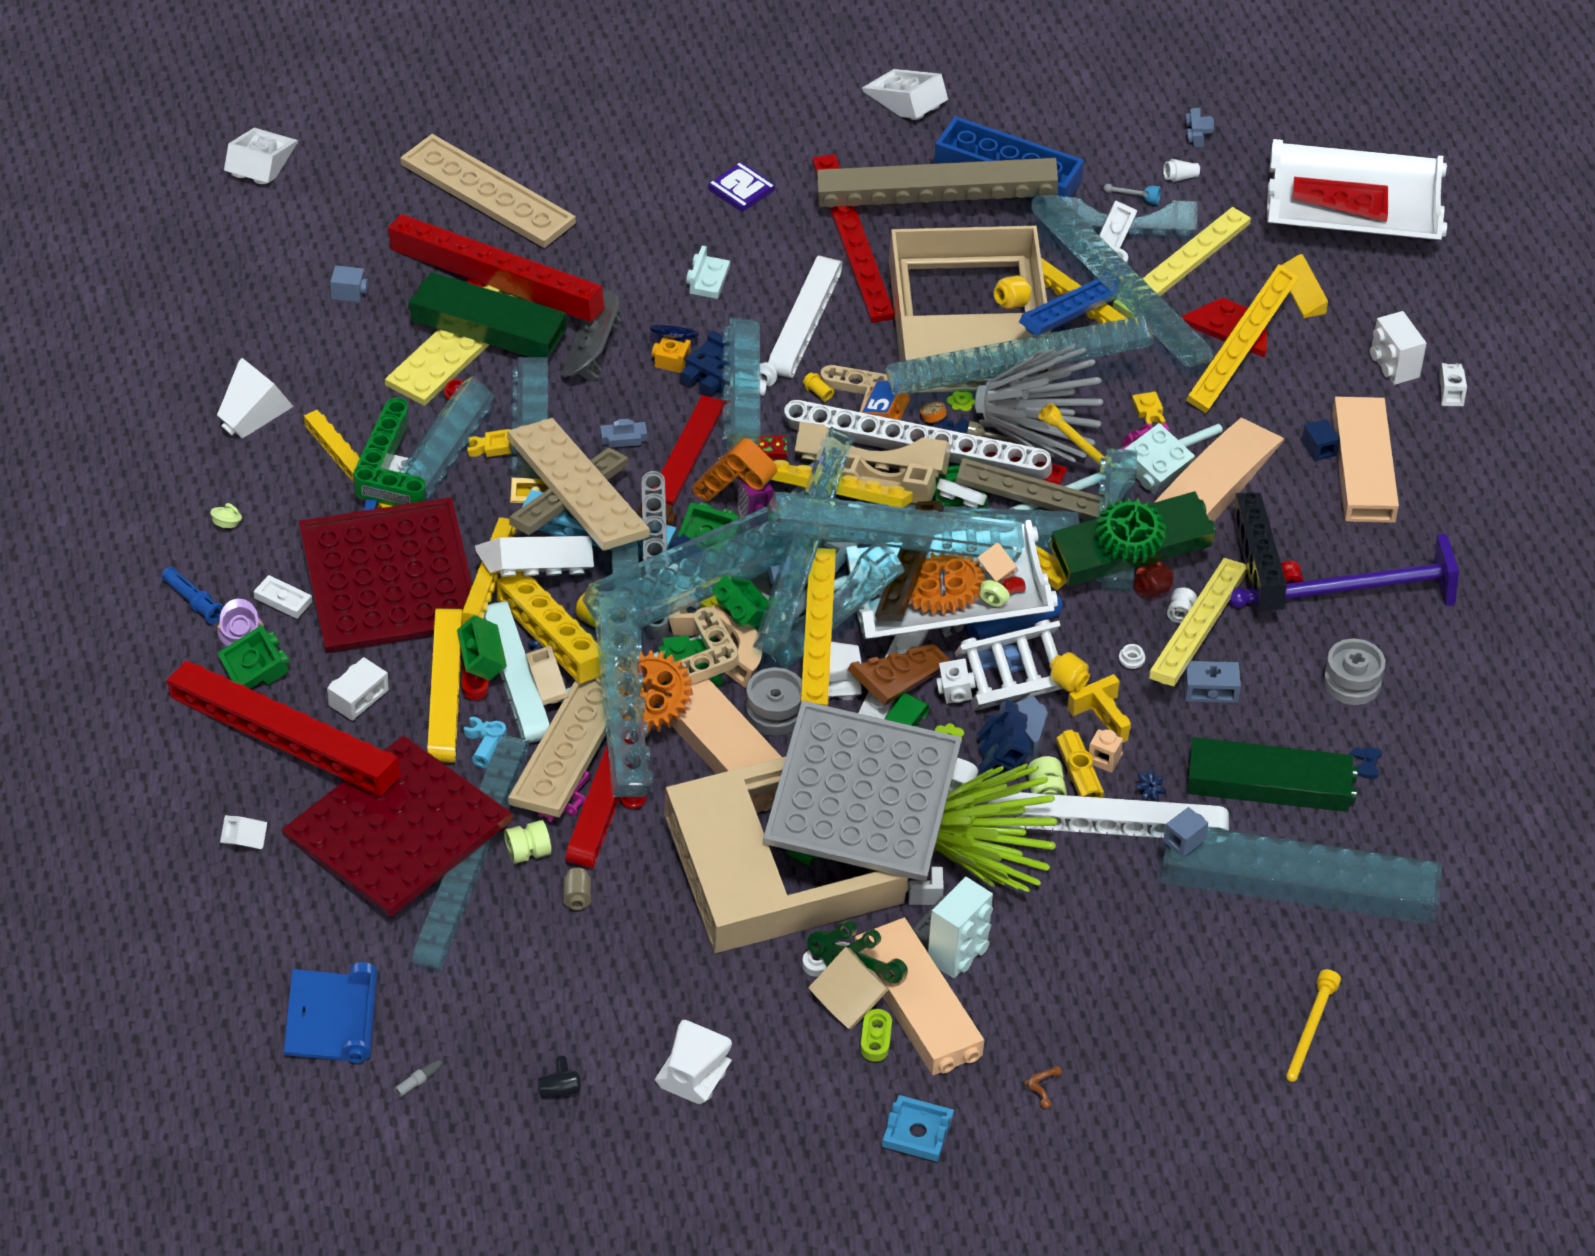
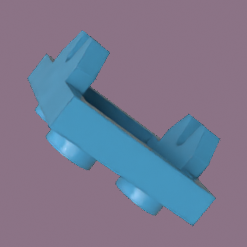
(912, 1112)

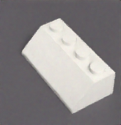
(537, 555)

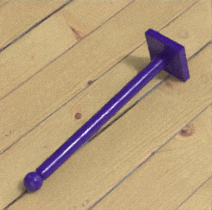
(1443, 569)

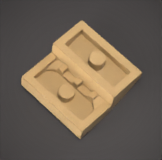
(848, 988)

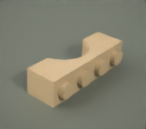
(915, 478)

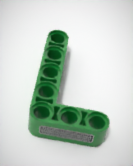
(371, 473)

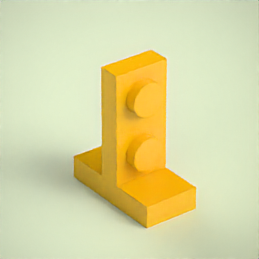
(1100, 700)

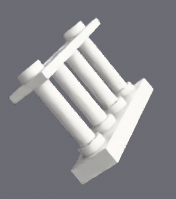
(1010, 689)

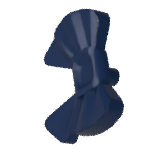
(960, 427)
(1369, 755)

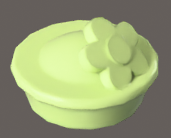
(226, 517)
(994, 593)

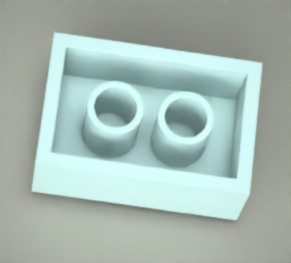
(960, 927)

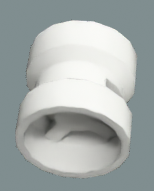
(1181, 602)

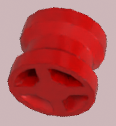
(1292, 571)

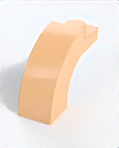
(743, 639)

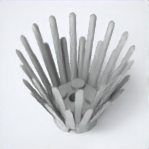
(1014, 402)

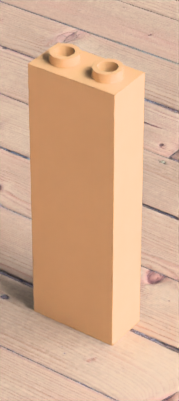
(1365, 459)
(723, 736)
(925, 1002)

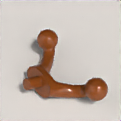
(1034, 1085)

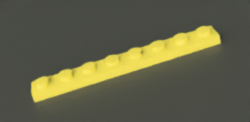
(1192, 254)
(1198, 622)

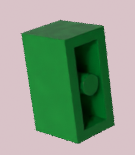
(481, 648)

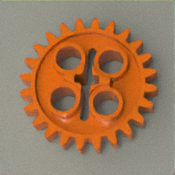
(961, 583)
(657, 671)

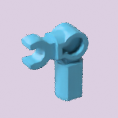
(490, 735)

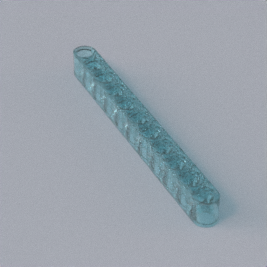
(1122, 280)
(997, 358)
(460, 881)

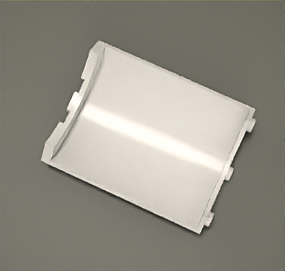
(1411, 184)
(1035, 600)

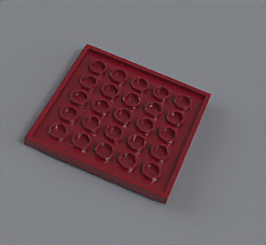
(385, 572)
(401, 840)

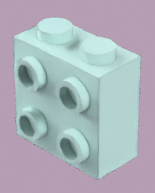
(1159, 458)

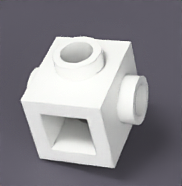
(955, 681)

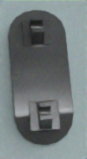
(592, 339)

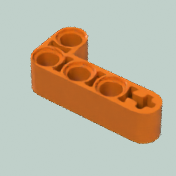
(742, 460)

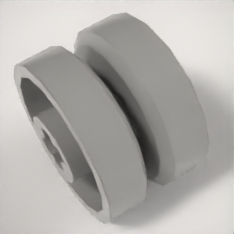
(1354, 671)
(773, 701)

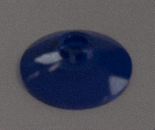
(673, 332)

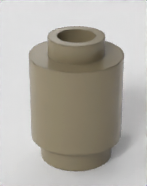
(577, 889)

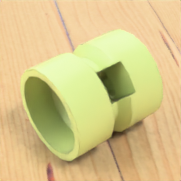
(1050, 768)
(529, 841)

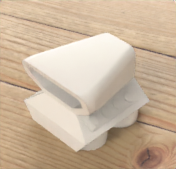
(841, 681)
(695, 1062)

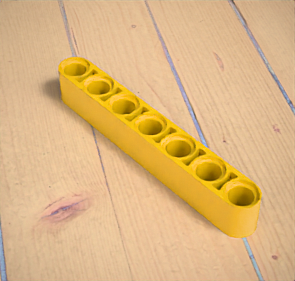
(445, 685)

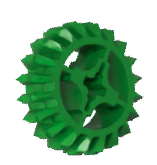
(1146, 535)

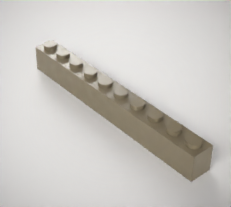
(937, 182)

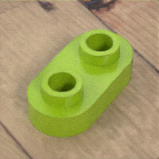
(876, 1037)

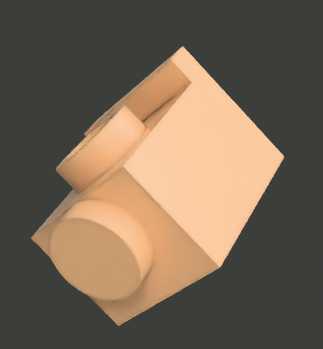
(1108, 744)

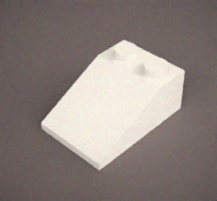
(908, 92)
(258, 155)

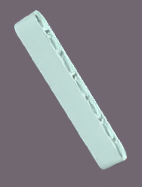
(518, 676)

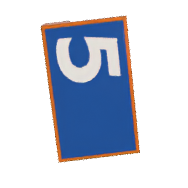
(884, 403)

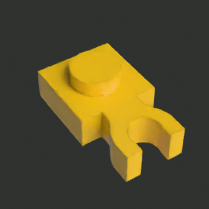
(1148, 406)
(493, 444)

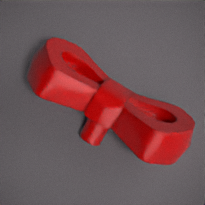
(1014, 584)

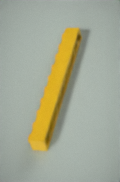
(1063, 284)
(333, 444)
(485, 581)

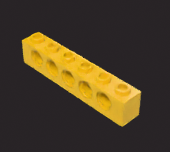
(551, 625)

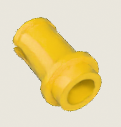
(815, 384)

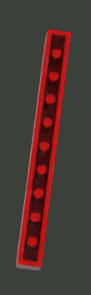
(496, 268)
(284, 728)

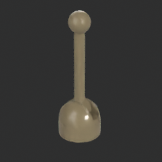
(978, 430)

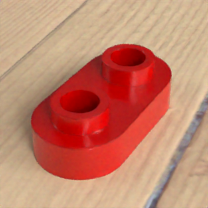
(474, 686)

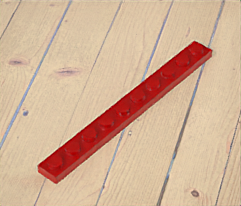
(858, 253)

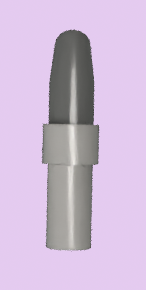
(418, 1078)

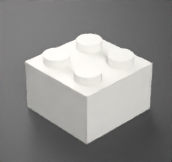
(1398, 348)

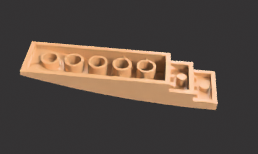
(1225, 466)

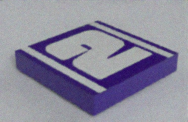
(741, 187)

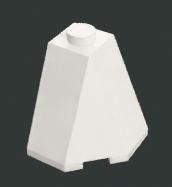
(250, 401)

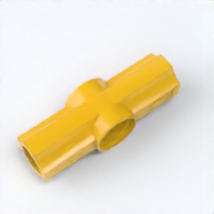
(1079, 765)

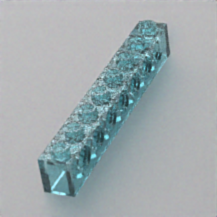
(624, 780)

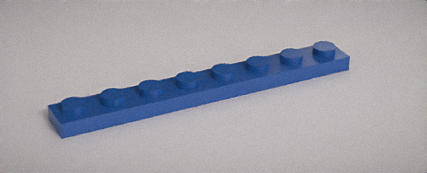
(1066, 307)

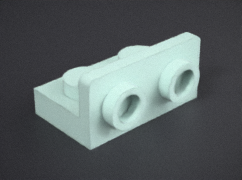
(707, 274)

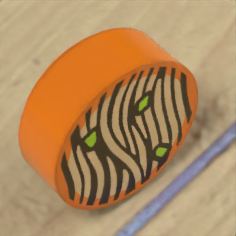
(933, 412)

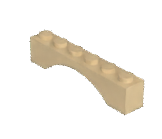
(922, 452)

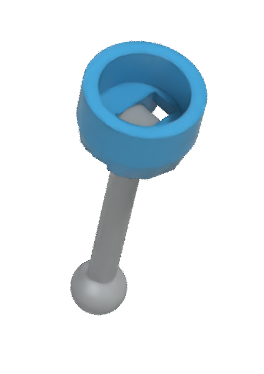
(1150, 195)

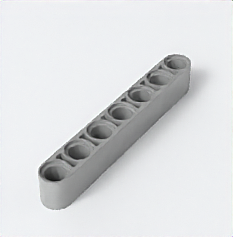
(656, 522)

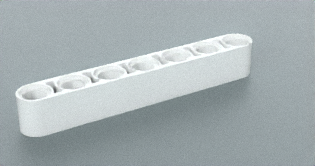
(805, 315)

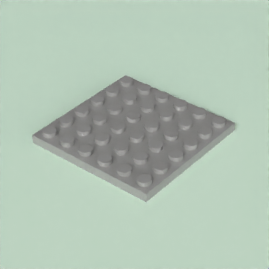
(863, 791)

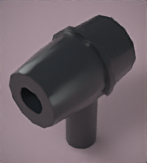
(560, 1083)

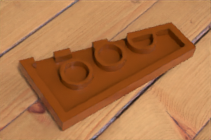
(897, 672)

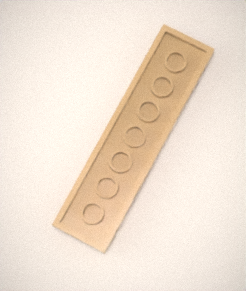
(488, 190)
(578, 484)
(563, 751)

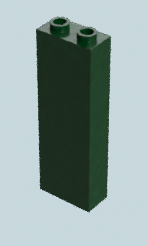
(487, 316)
(1084, 560)
(1271, 774)

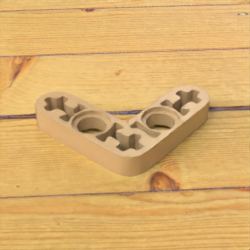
(865, 387)
(714, 650)

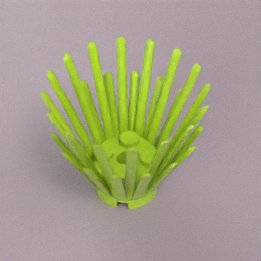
(965, 823)

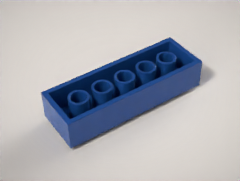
(977, 143)

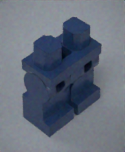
(706, 366)
(1004, 739)

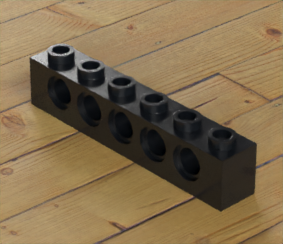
(1259, 551)

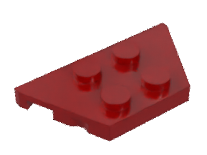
(1219, 321)

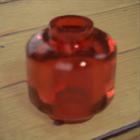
(1153, 579)

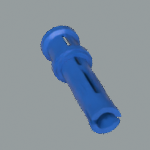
(199, 600)

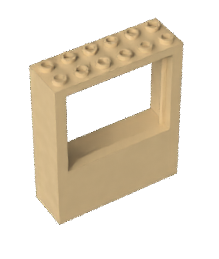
(961, 249)
(736, 873)

